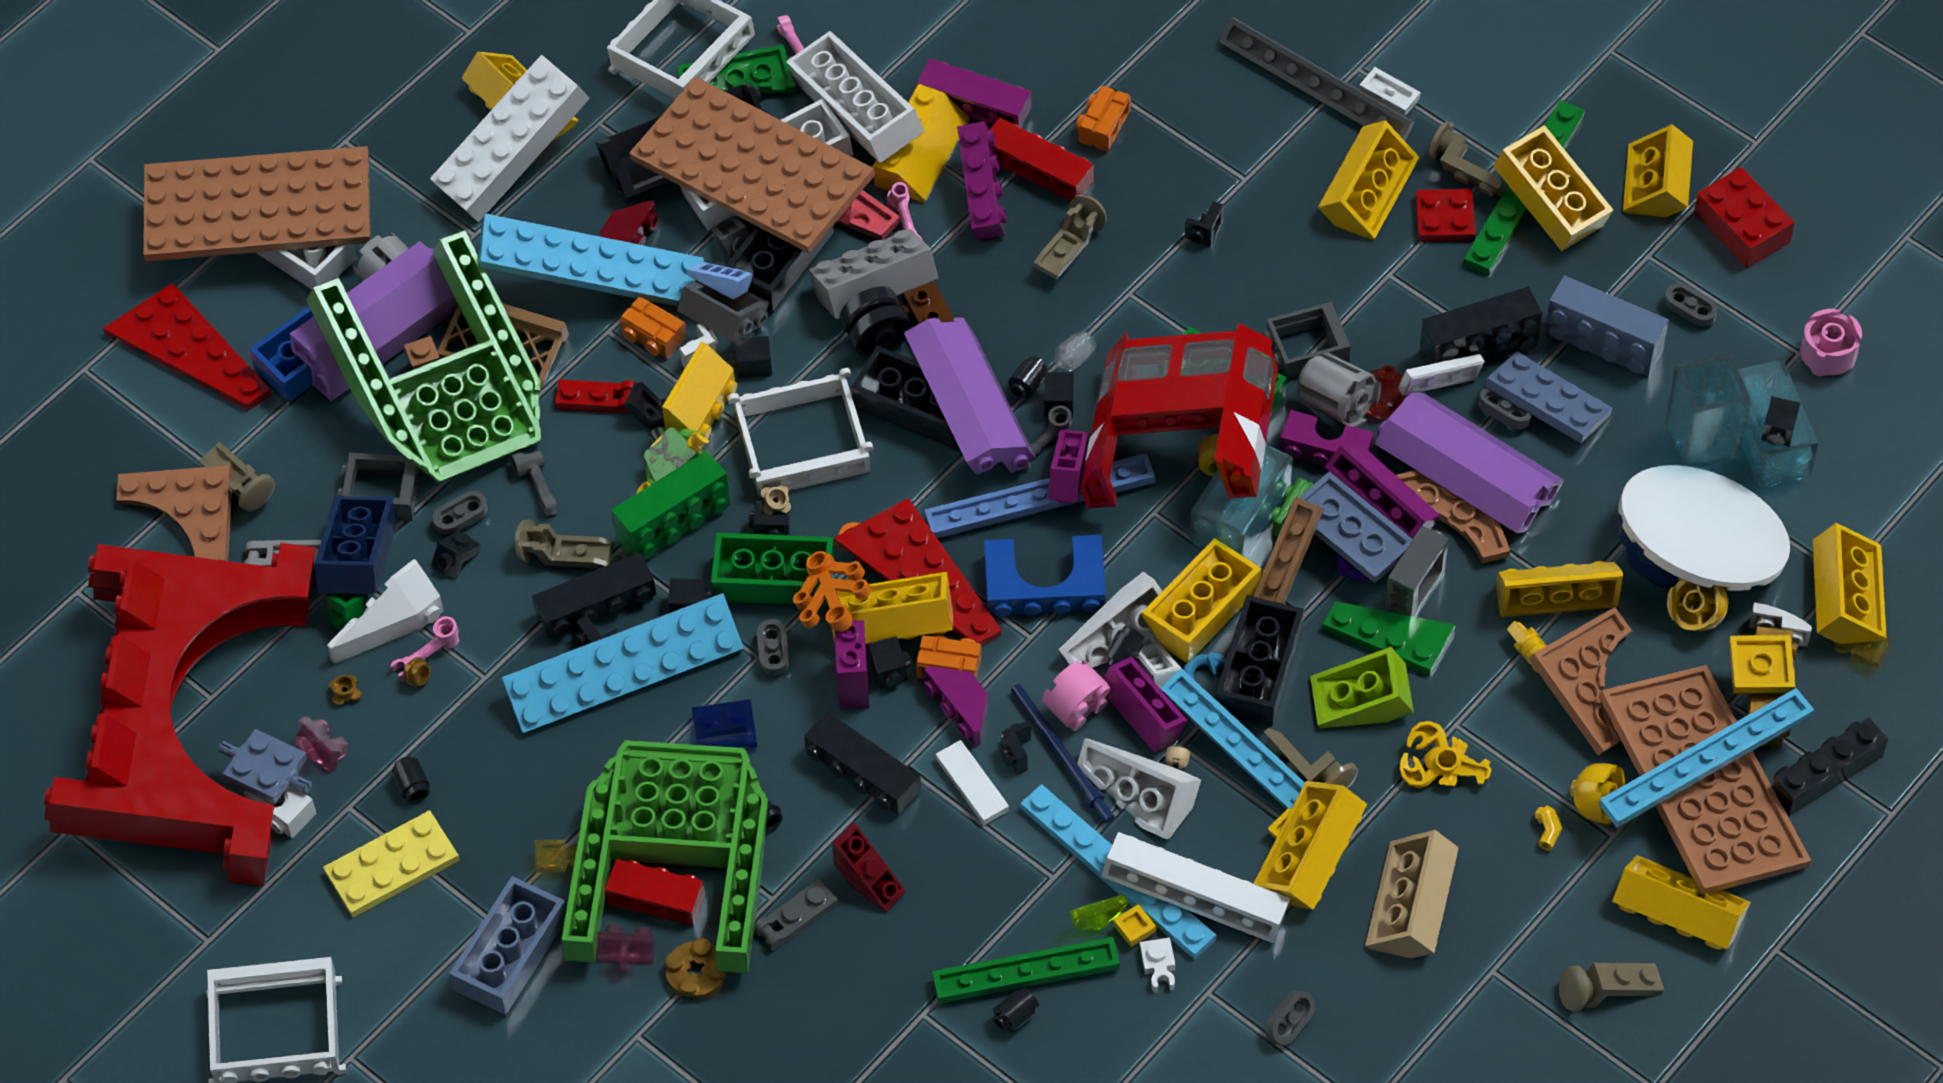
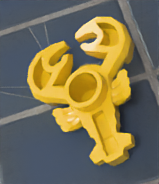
(1440, 760)

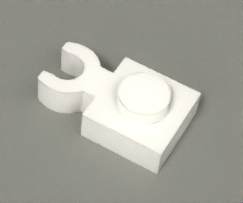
(1158, 960)

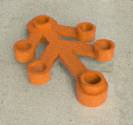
(819, 568)

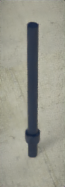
(1092, 794)

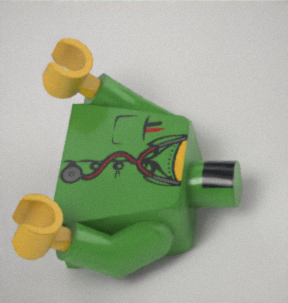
(670, 451)

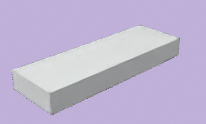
(1441, 374)
(972, 782)

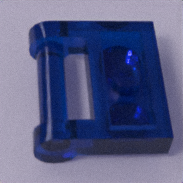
(725, 720)

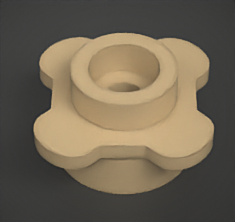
(781, 494)

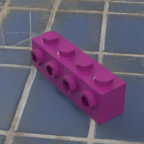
(976, 94)
(981, 181)
(1381, 488)

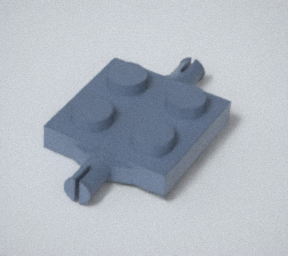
(265, 766)

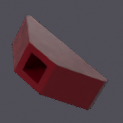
(631, 223)
(865, 868)

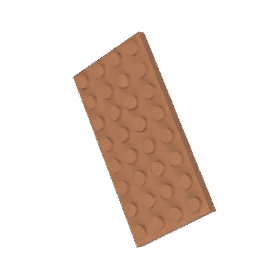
(752, 164)
(256, 203)
(1726, 823)

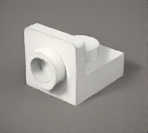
(703, 336)

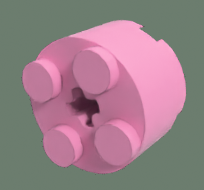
(1830, 342)
(1076, 695)

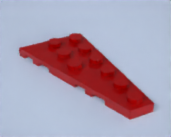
(185, 342)
(903, 546)

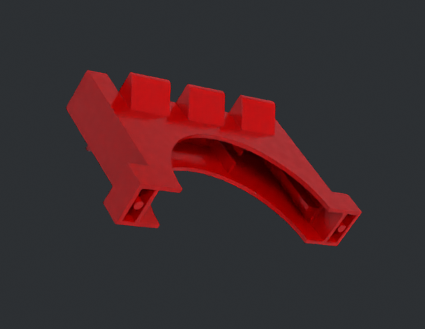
(137, 772)

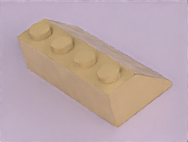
(1412, 895)

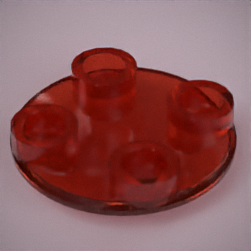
(1390, 394)

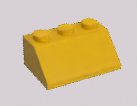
(1658, 173)
(700, 392)

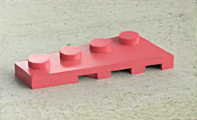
(869, 217)

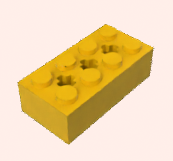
(1553, 188)

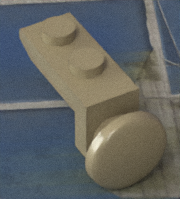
(1453, 150)
(1082, 219)
(247, 485)
(560, 549)
(1324, 770)
(1600, 980)

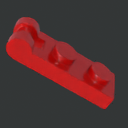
(592, 395)

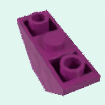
(960, 699)

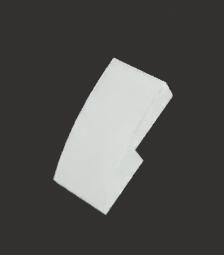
(1772, 617)

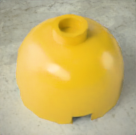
(1697, 606)
(1592, 785)

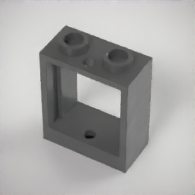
(722, 314)
(1304, 320)
(385, 464)
(1416, 572)

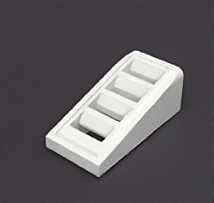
(1158, 668)

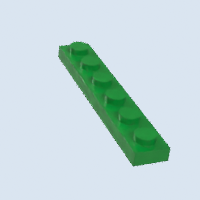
(1026, 970)

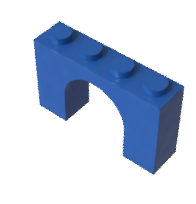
(1012, 595)

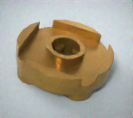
(681, 960)

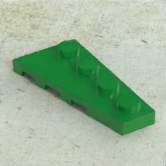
(761, 67)
(1412, 638)

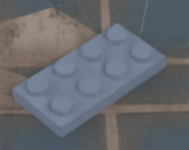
(1548, 397)
(1356, 528)

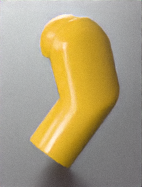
(1552, 825)

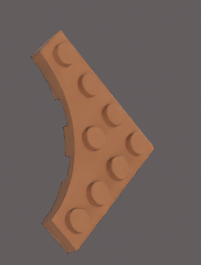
(192, 498)
(1474, 525)
(1576, 675)

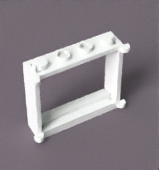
(704, 68)
(810, 471)
(270, 977)

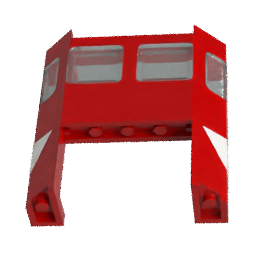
(1180, 386)

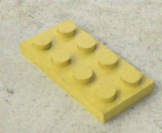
(391, 863)

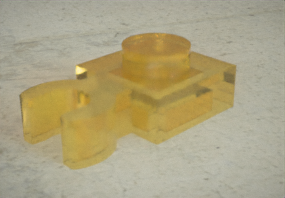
(1866, 652)
(553, 855)

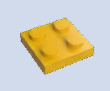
(1762, 664)

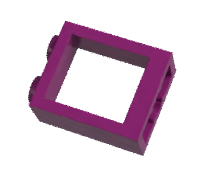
(852, 667)

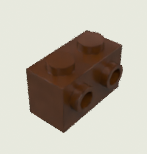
(926, 303)

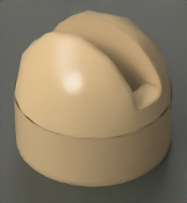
(1177, 756)

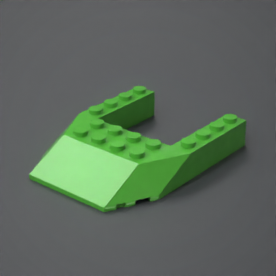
(455, 408)
(678, 810)

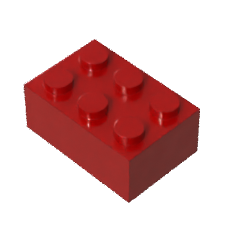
(1744, 217)

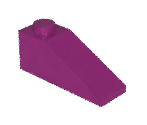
(1068, 466)

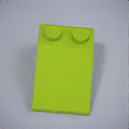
(1363, 691)

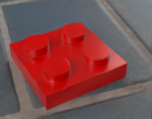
(1445, 215)

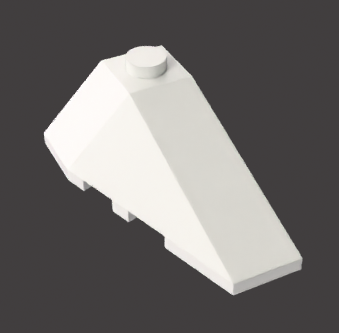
(402, 609)
(1122, 609)
(1147, 789)

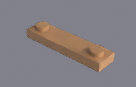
(1289, 551)

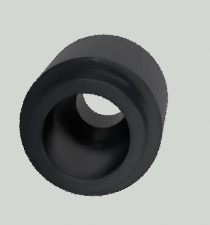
(1028, 377)
(1125, 645)
(411, 779)
(1015, 1010)

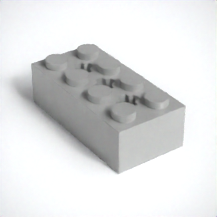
(895, 263)

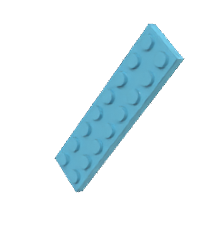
(584, 260)
(622, 663)

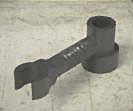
(1059, 418)
(530, 464)

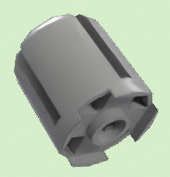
(377, 254)
(1338, 389)

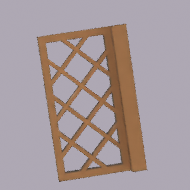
(525, 322)

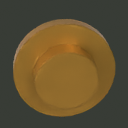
(417, 672)

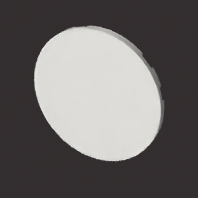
(1704, 527)

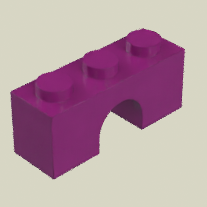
(1302, 441)

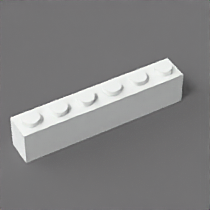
(1195, 887)

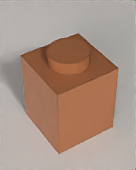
(421, 353)

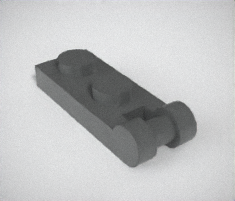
(796, 914)

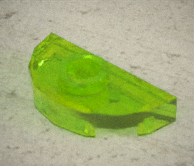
(1098, 914)

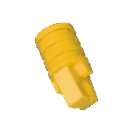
(1526, 640)

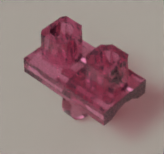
(319, 748)
(626, 947)

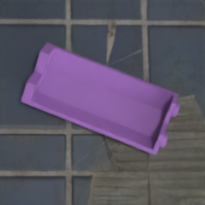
(394, 308)
(969, 395)
(1468, 461)

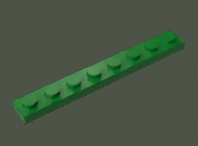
(1509, 209)

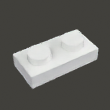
(1390, 91)

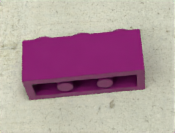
(1144, 704)

